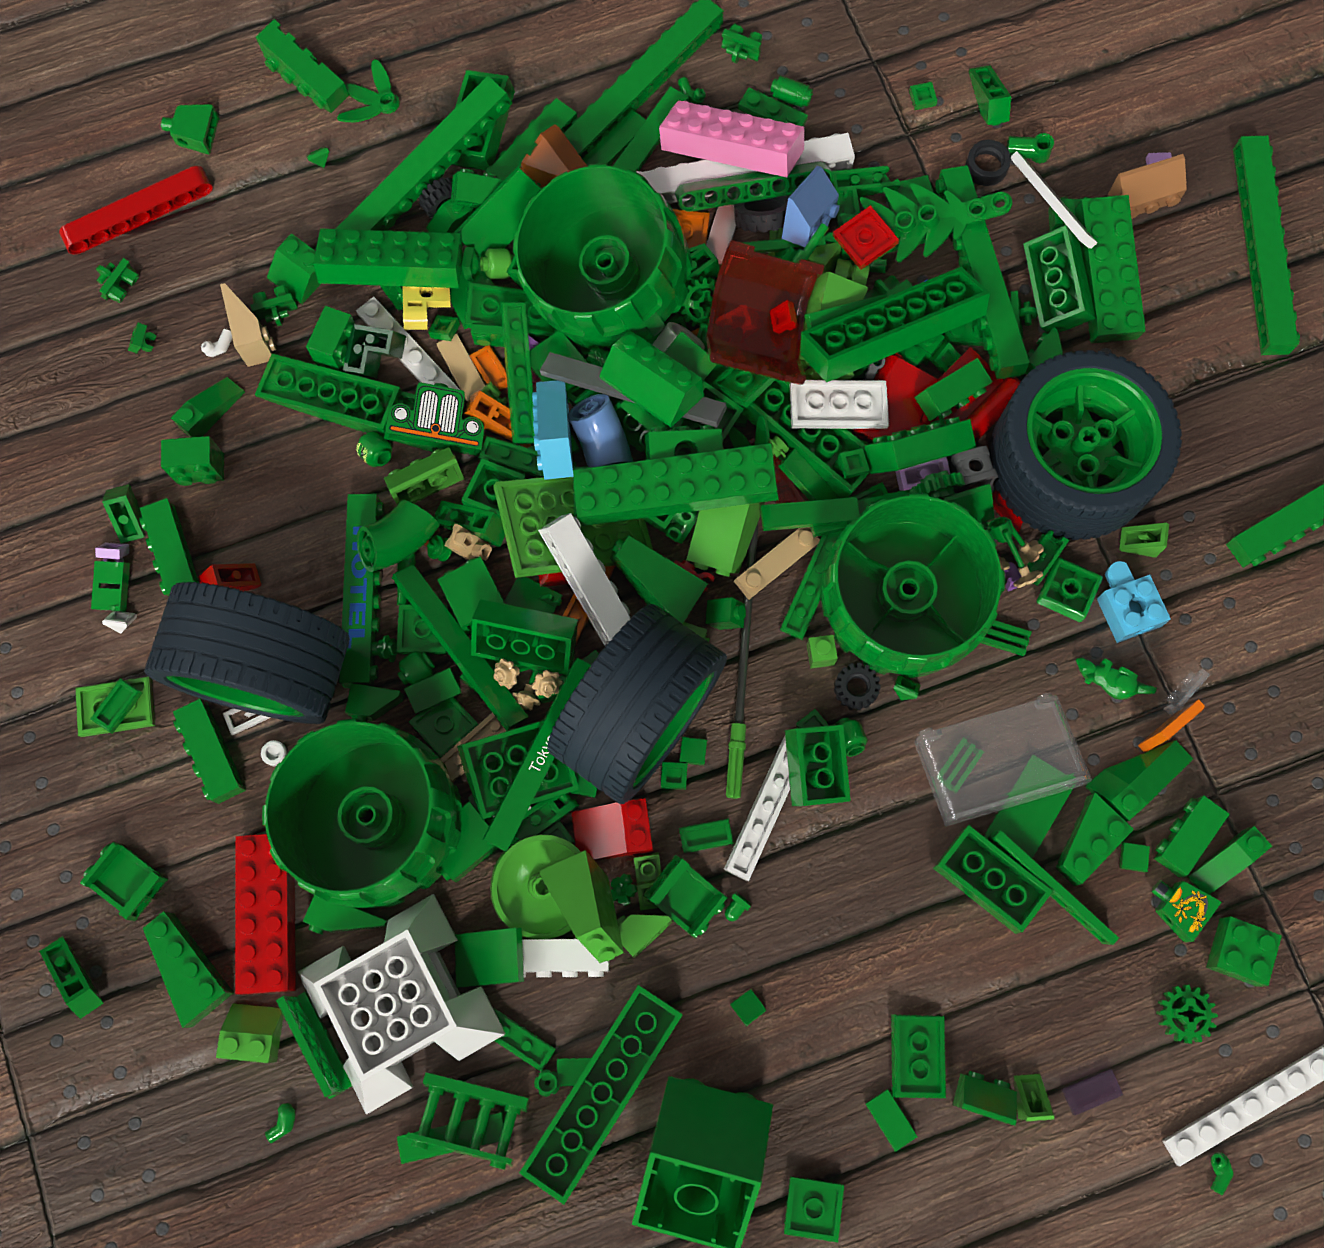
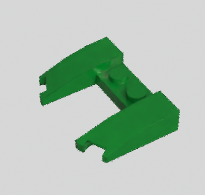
(859, 183)

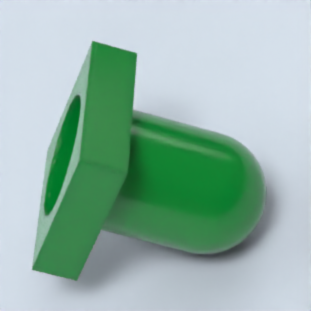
(737, 907)

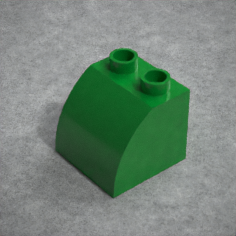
(704, 1164)

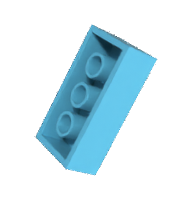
(552, 430)

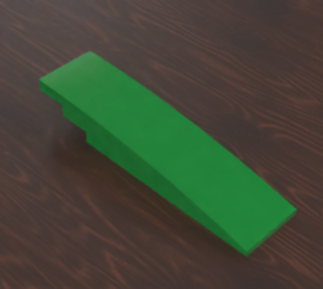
(331, 394)

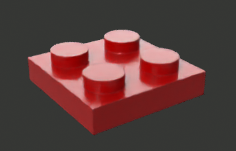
(865, 237)

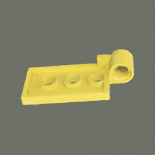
(416, 306)

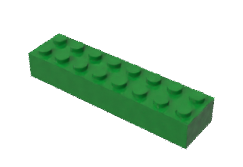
(893, 324)
(675, 484)
(600, 1094)

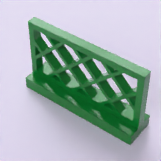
(315, 1044)

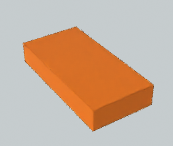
(490, 367)

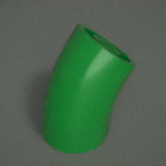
(395, 536)

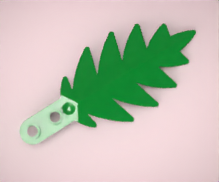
(933, 219)

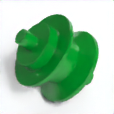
(437, 550)

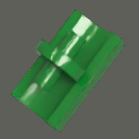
(741, 46)
(122, 272)
(274, 308)
(1026, 313)
(681, 525)

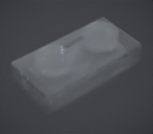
(1191, 685)

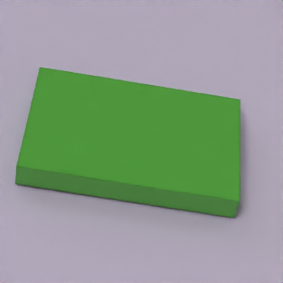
(91, 697)

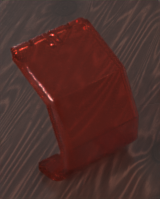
(740, 318)

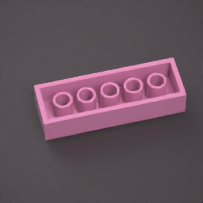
(732, 138)

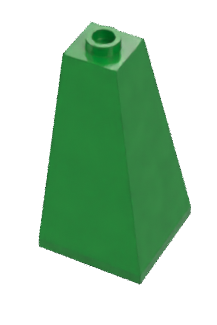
(657, 578)

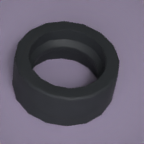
(992, 148)

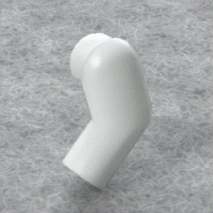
(219, 347)

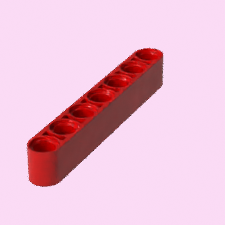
(135, 210)

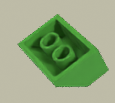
(424, 476)

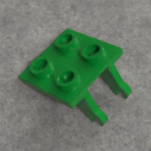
(532, 596)

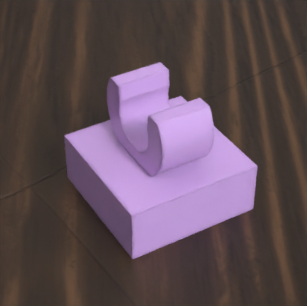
(112, 551)

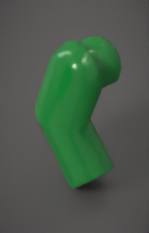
(695, 96)
(1223, 1172)

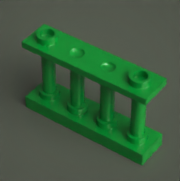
(462, 1092)

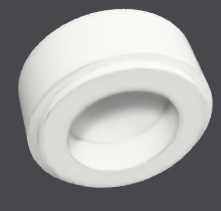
(273, 752)

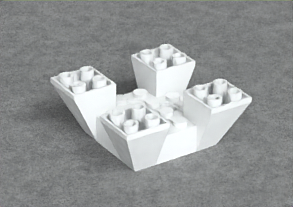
(376, 1049)

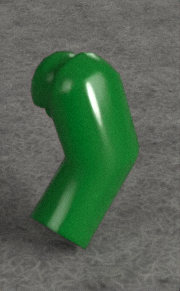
(284, 1123)

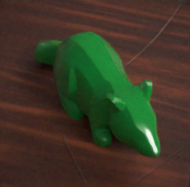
(1116, 683)

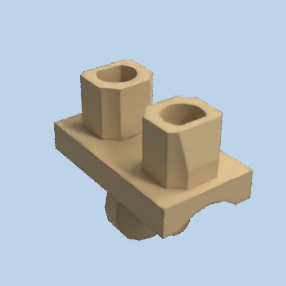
(467, 544)

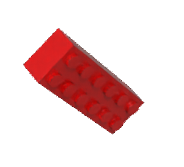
(263, 920)

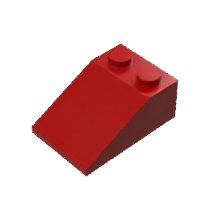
(613, 830)

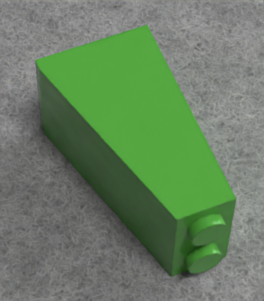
(832, 291)
(723, 537)
(586, 903)

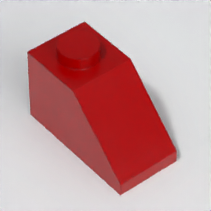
(232, 575)

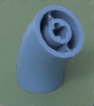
(600, 432)

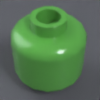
(496, 263)

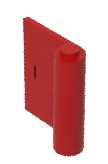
(903, 384)
(988, 407)

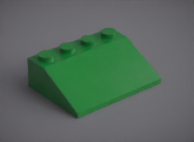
(494, 761)

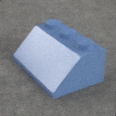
(810, 206)

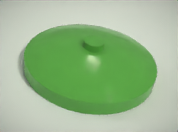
(521, 893)

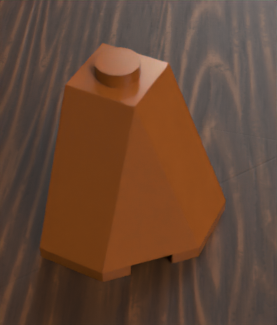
(551, 157)

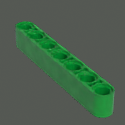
(743, 183)

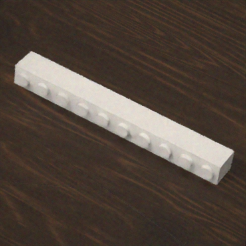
(832, 150)

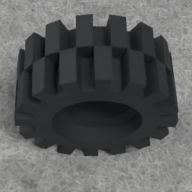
(435, 195)
(867, 676)

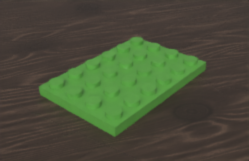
(534, 503)

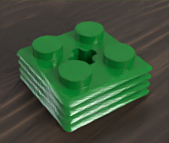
(1083, 584)

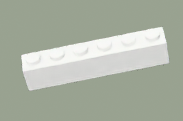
(586, 576)

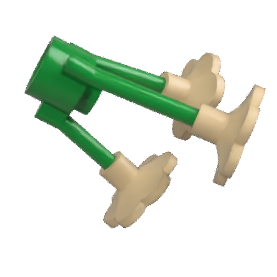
(1002, 530)

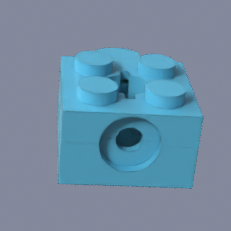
(1122, 607)

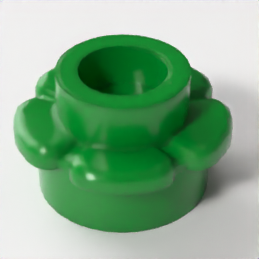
(545, 1090)

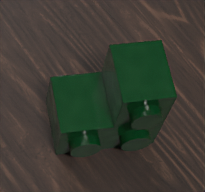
(368, 345)

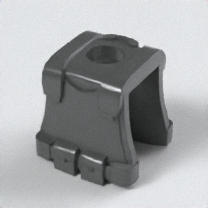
(985, 472)

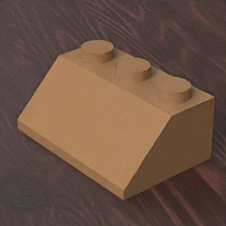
(1152, 185)

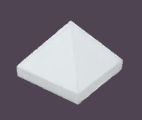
(119, 620)

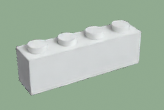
(560, 956)

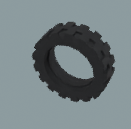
(761, 214)

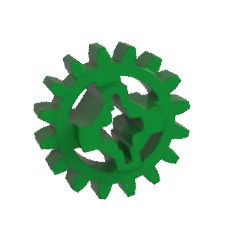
(699, 300)
(939, 484)
(1187, 1025)

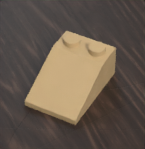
(248, 335)

